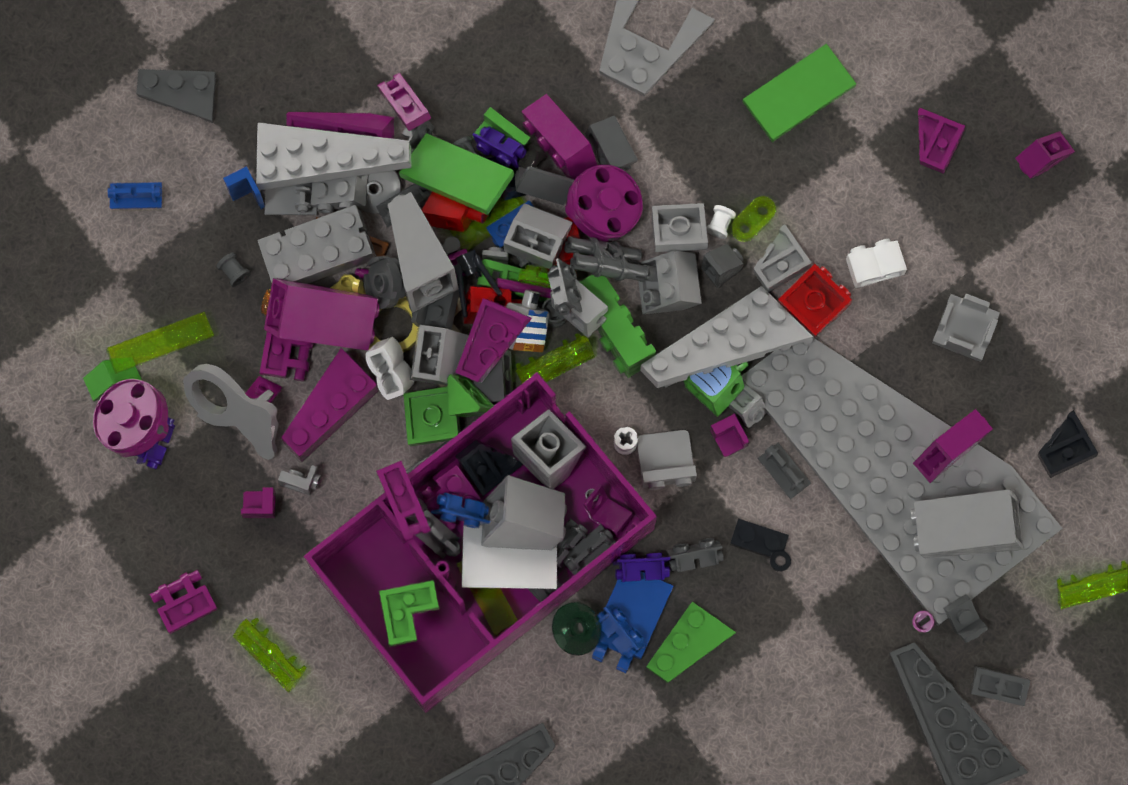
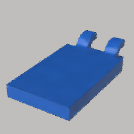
(643, 606)

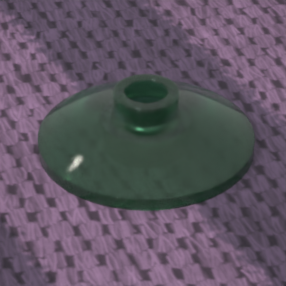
(566, 628)

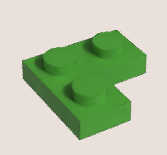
(399, 606)

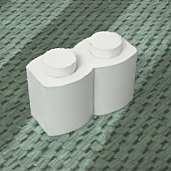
(875, 263)
(387, 363)

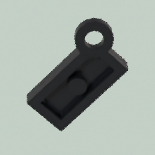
(762, 542)

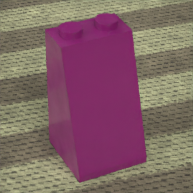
(321, 315)

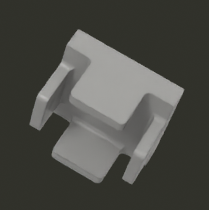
(966, 326)

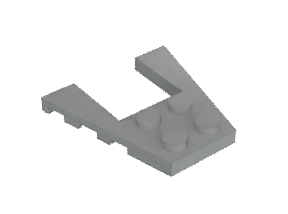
(639, 62)

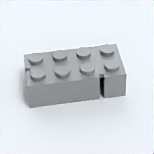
(318, 247)

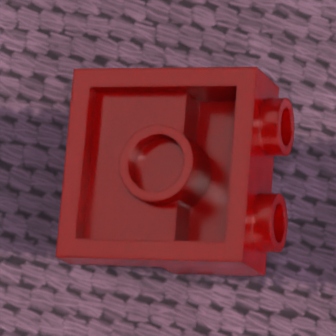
(815, 299)

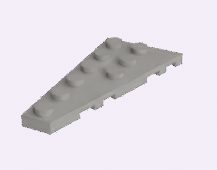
(310, 155)
(730, 338)

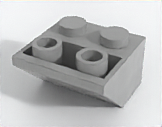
(537, 236)
(670, 283)
(436, 354)

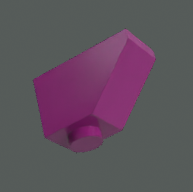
(1044, 154)

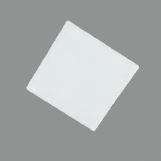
(506, 566)

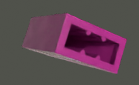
(952, 445)

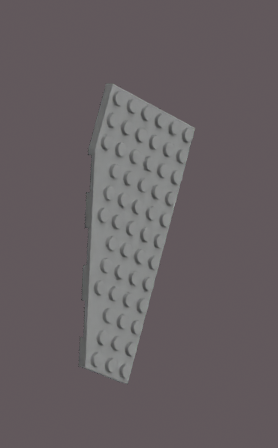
(863, 450)

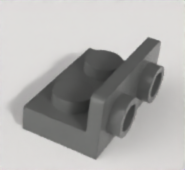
(438, 313)

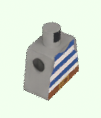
(534, 334)

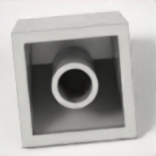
(547, 449)
(524, 516)

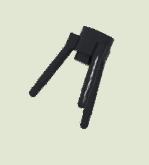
(471, 264)

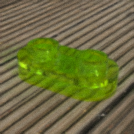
(752, 219)
(534, 276)

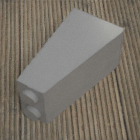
(422, 260)
(967, 524)

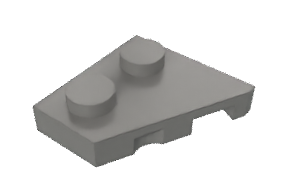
(781, 261)

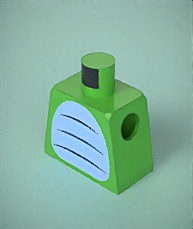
(718, 387)

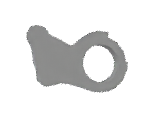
(252, 416)

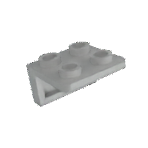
(666, 459)

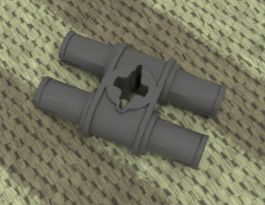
(606, 259)

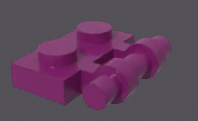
(277, 357)
(450, 481)
(186, 609)

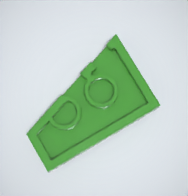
(688, 642)

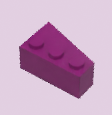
(558, 137)

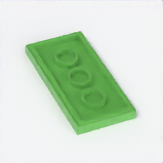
(799, 92)
(457, 174)

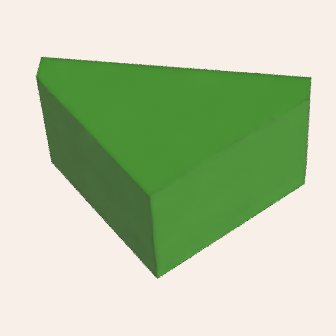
(104, 376)
(465, 397)

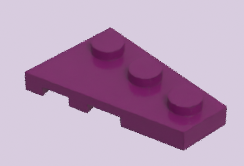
(489, 339)

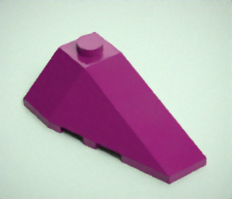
(351, 123)

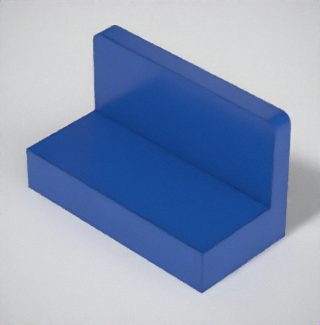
(240, 184)

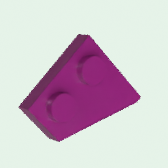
(937, 139)

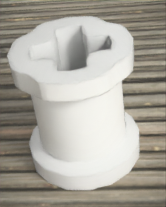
(720, 221)
(627, 448)

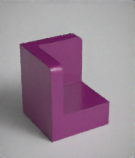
(729, 435)
(259, 503)

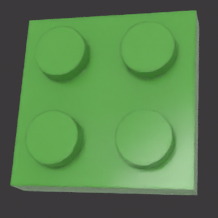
(429, 417)

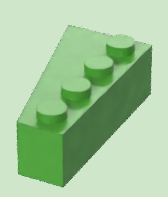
(617, 332)

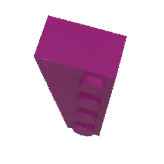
(331, 403)

